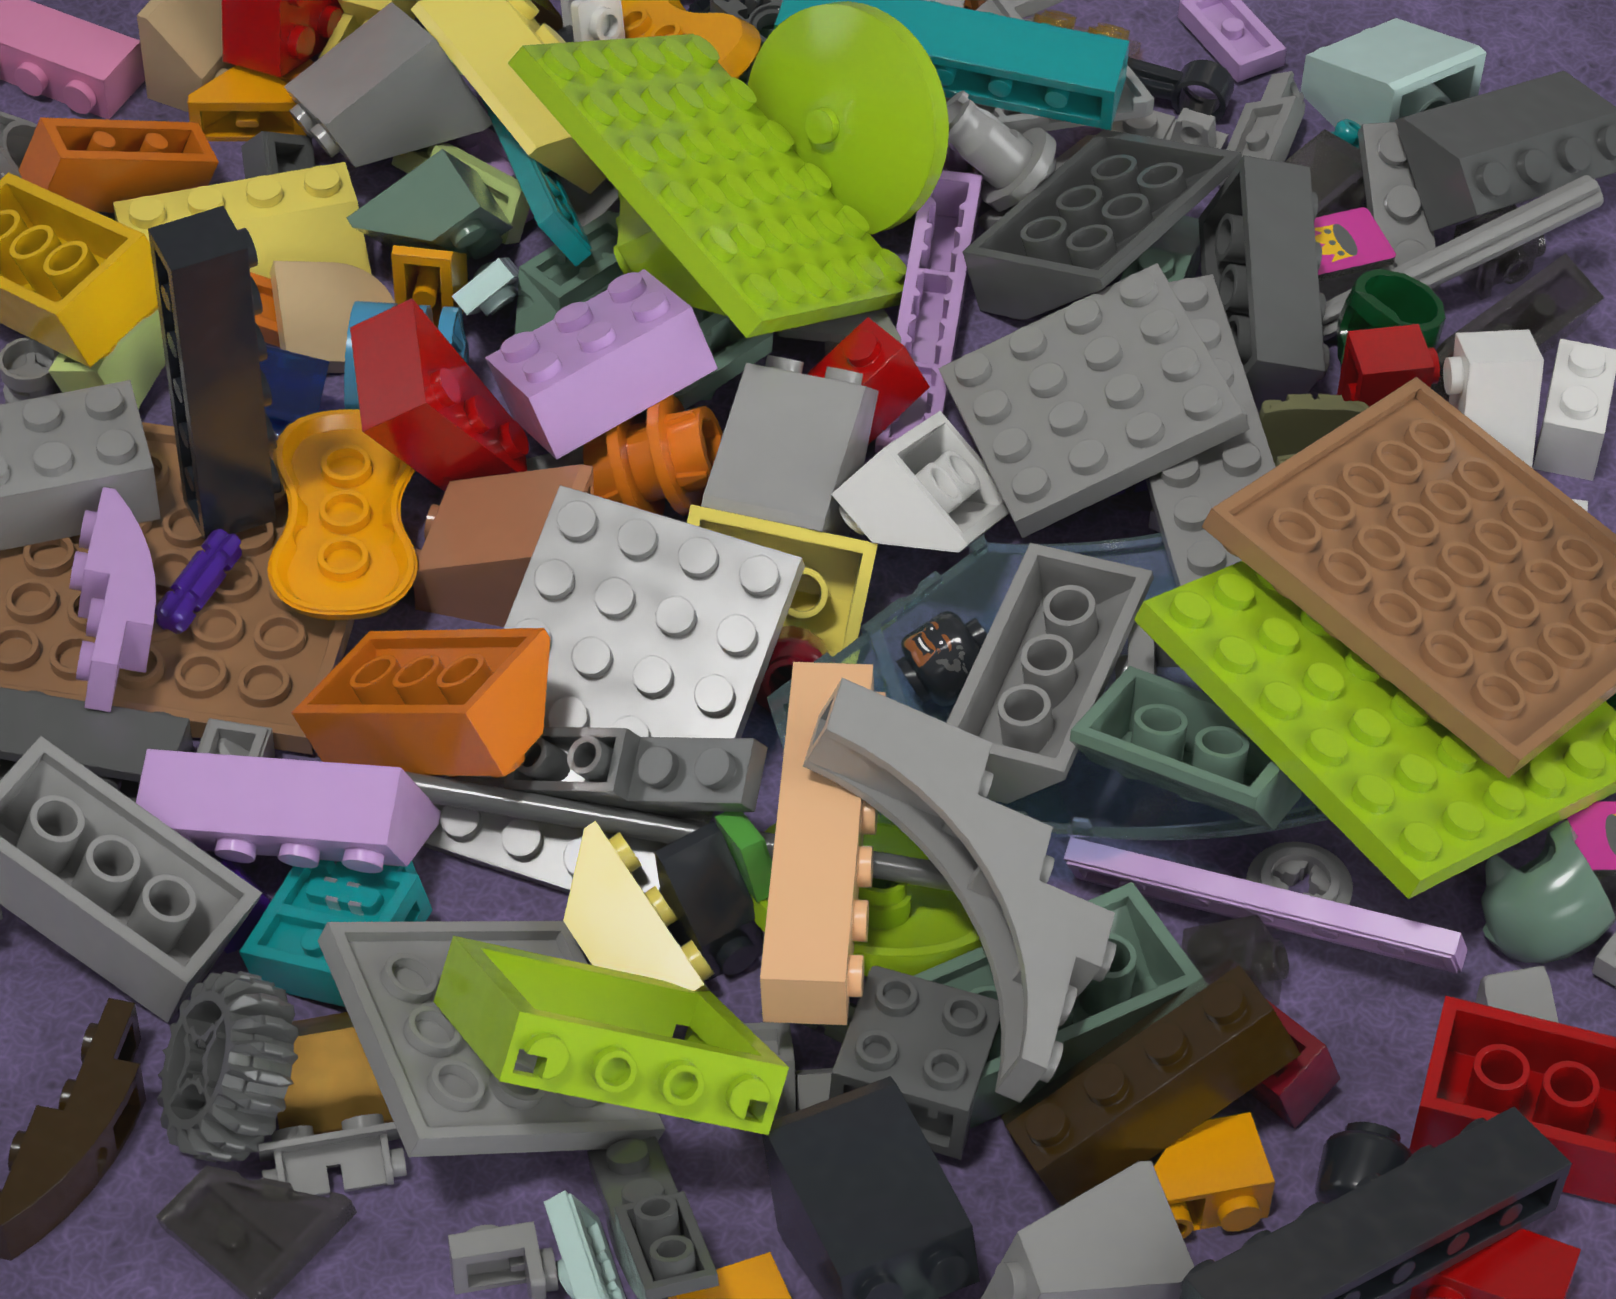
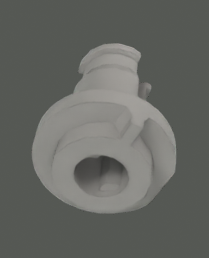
(1005, 158)

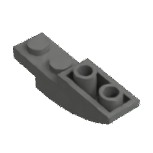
(643, 773)
(650, 1221)

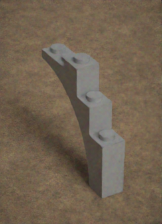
(995, 859)

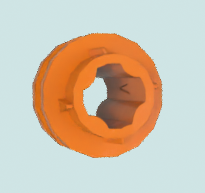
(656, 458)

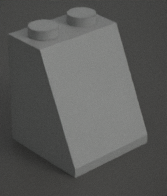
(384, 93)
(791, 445)
(1099, 1246)

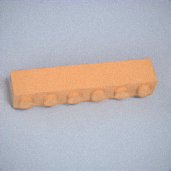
(816, 870)

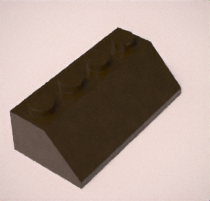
(1151, 1083)

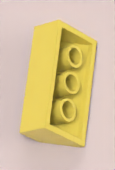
(481, 42)
(286, 214)

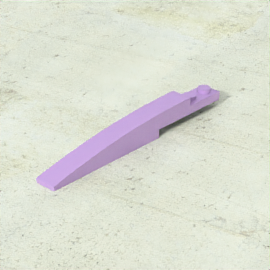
(936, 285)

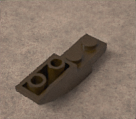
(74, 1145)

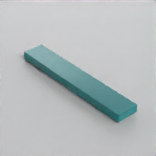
(545, 197)

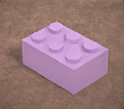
(601, 362)

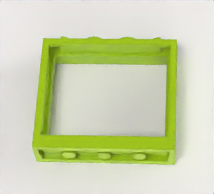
(609, 1036)

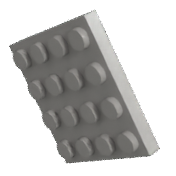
(1092, 399)
(428, 1072)

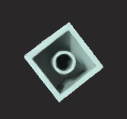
(1391, 73)

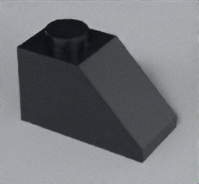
(709, 900)

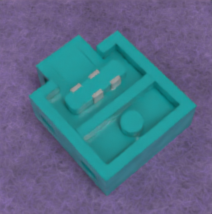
(286, 937)

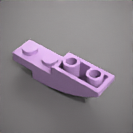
(115, 597)

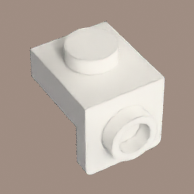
(594, 19)

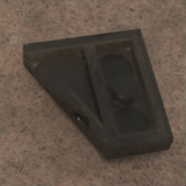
(252, 1230)

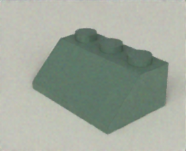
(1184, 745)

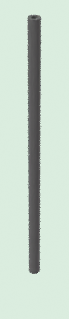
(631, 822)

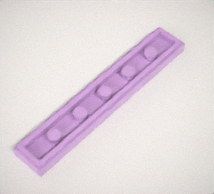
(1274, 906)

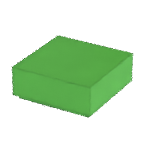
(748, 852)

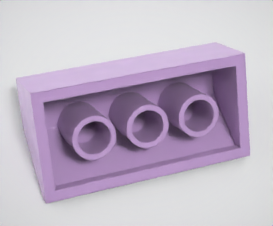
(289, 808)

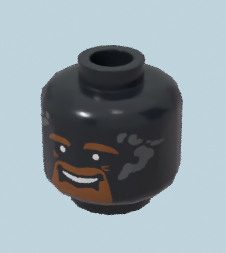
(941, 657)

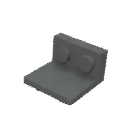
(929, 1043)

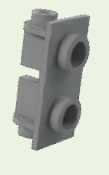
(358, 1148)

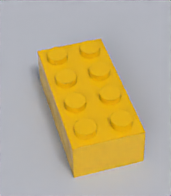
(70, 272)

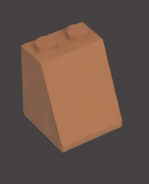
(485, 539)

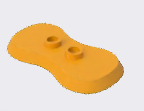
(731, 36)
(344, 526)

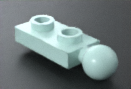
(490, 289)

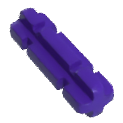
(198, 581)

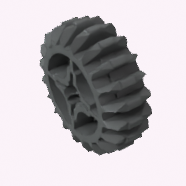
(227, 1067)

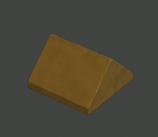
(330, 1077)

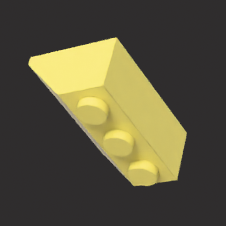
(834, 578)

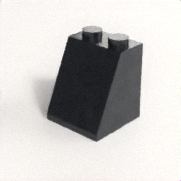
(867, 1200)

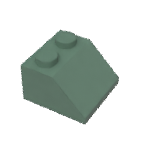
(436, 208)

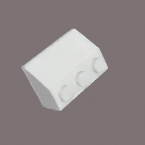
(923, 491)

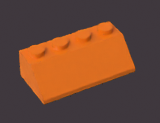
(433, 701)

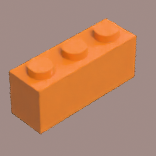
(116, 159)

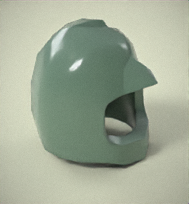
(1546, 905)

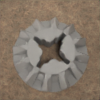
(1327, 878)

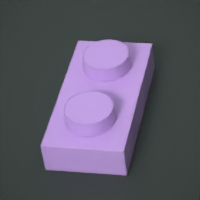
(1233, 36)

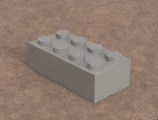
(63, 453)

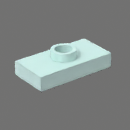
(586, 1260)

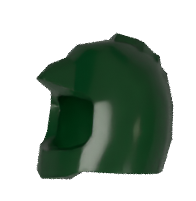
(1388, 300)

